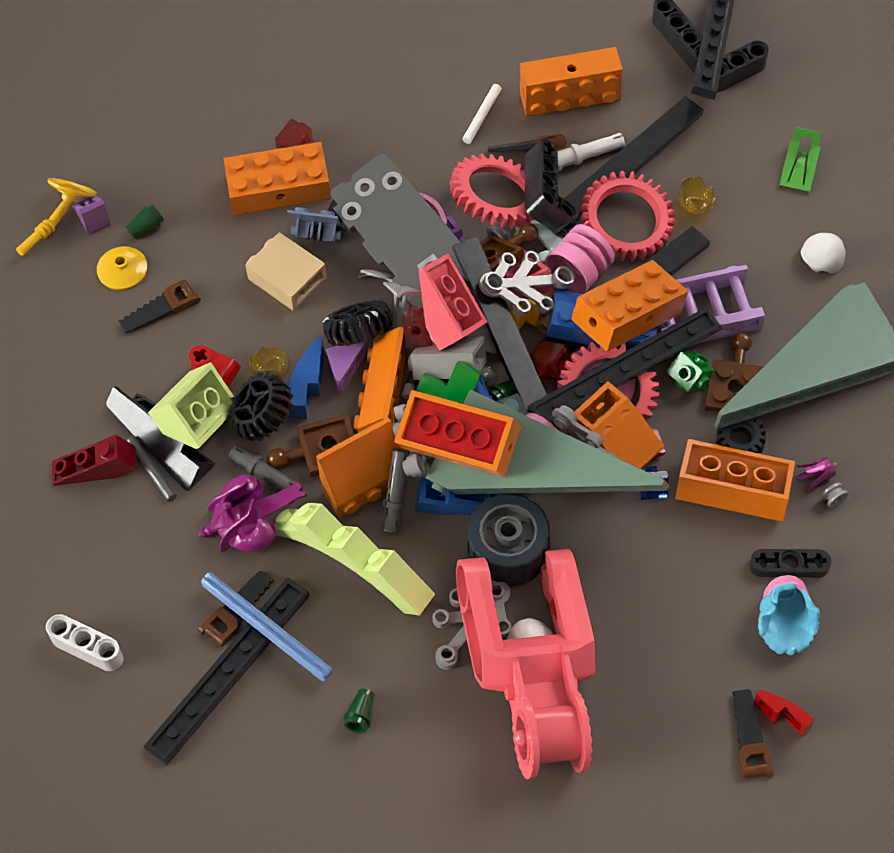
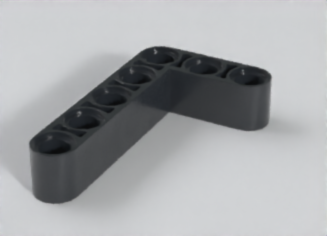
(686, 42)

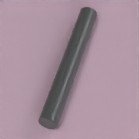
(152, 470)

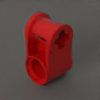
(224, 365)

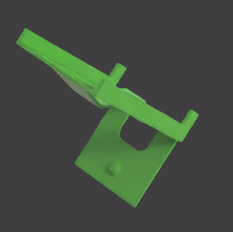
(797, 176)

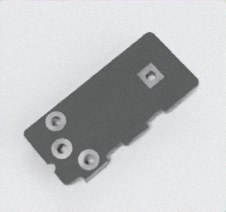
(394, 222)

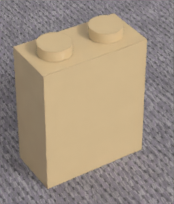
(286, 271)

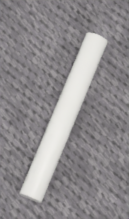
(481, 114)

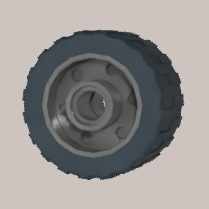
(510, 536)

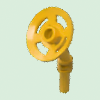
(70, 193)

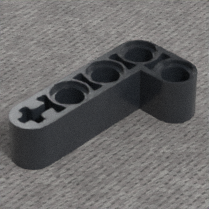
(541, 188)

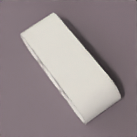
(78, 632)

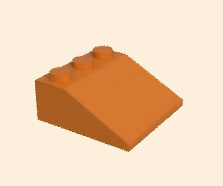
(357, 468)

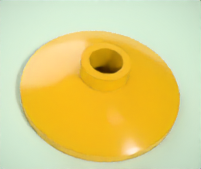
(125, 275)

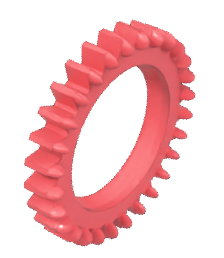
(463, 193)
(663, 213)
(586, 357)

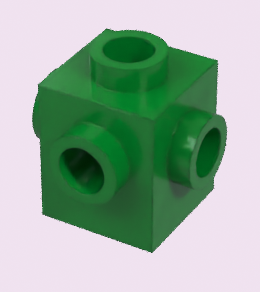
(690, 371)

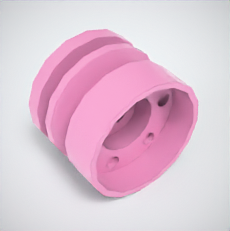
(585, 254)

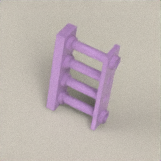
(743, 321)

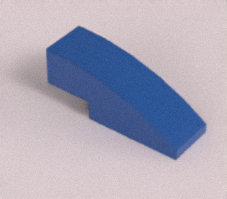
(306, 379)
(433, 501)

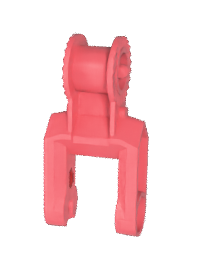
(538, 671)

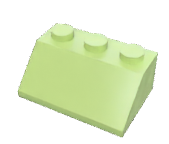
(193, 407)

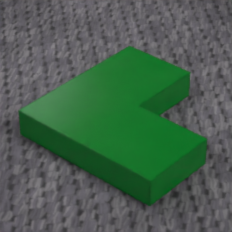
(460, 383)

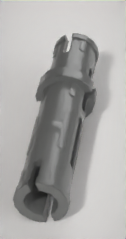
(259, 468)
(394, 499)

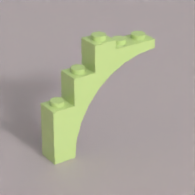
(351, 547)

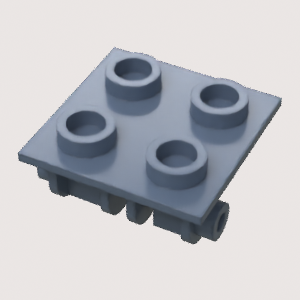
(325, 219)

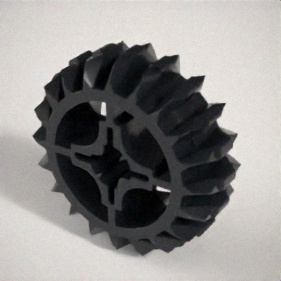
(357, 323)
(259, 406)

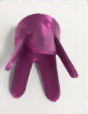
(823, 467)

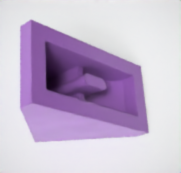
(92, 213)
(345, 362)

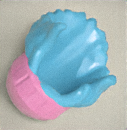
(788, 616)

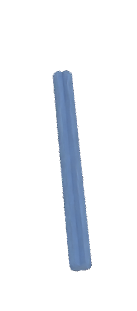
(266, 627)

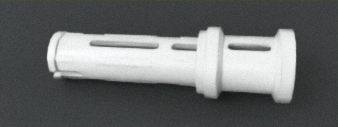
(577, 153)

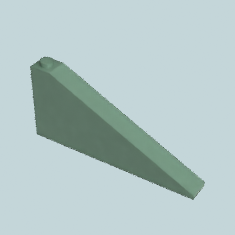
(834, 351)
(543, 464)

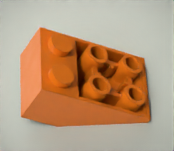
(620, 426)

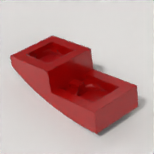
(775, 707)

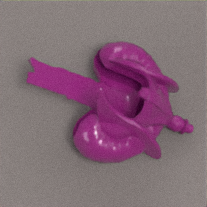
(241, 514)

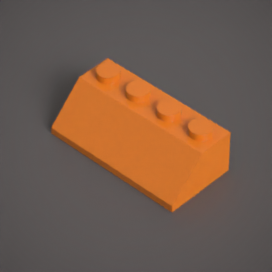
(382, 379)
(735, 480)

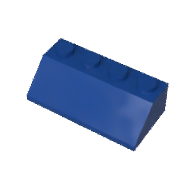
(563, 328)

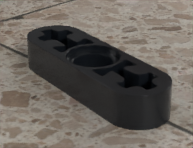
(810, 571)

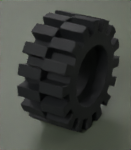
(748, 426)

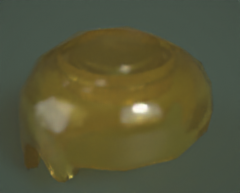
(695, 196)
(271, 360)

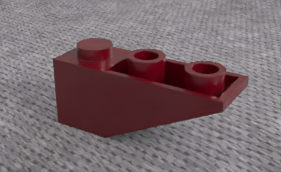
(95, 462)

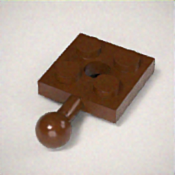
(495, 246)
(730, 373)
(311, 439)

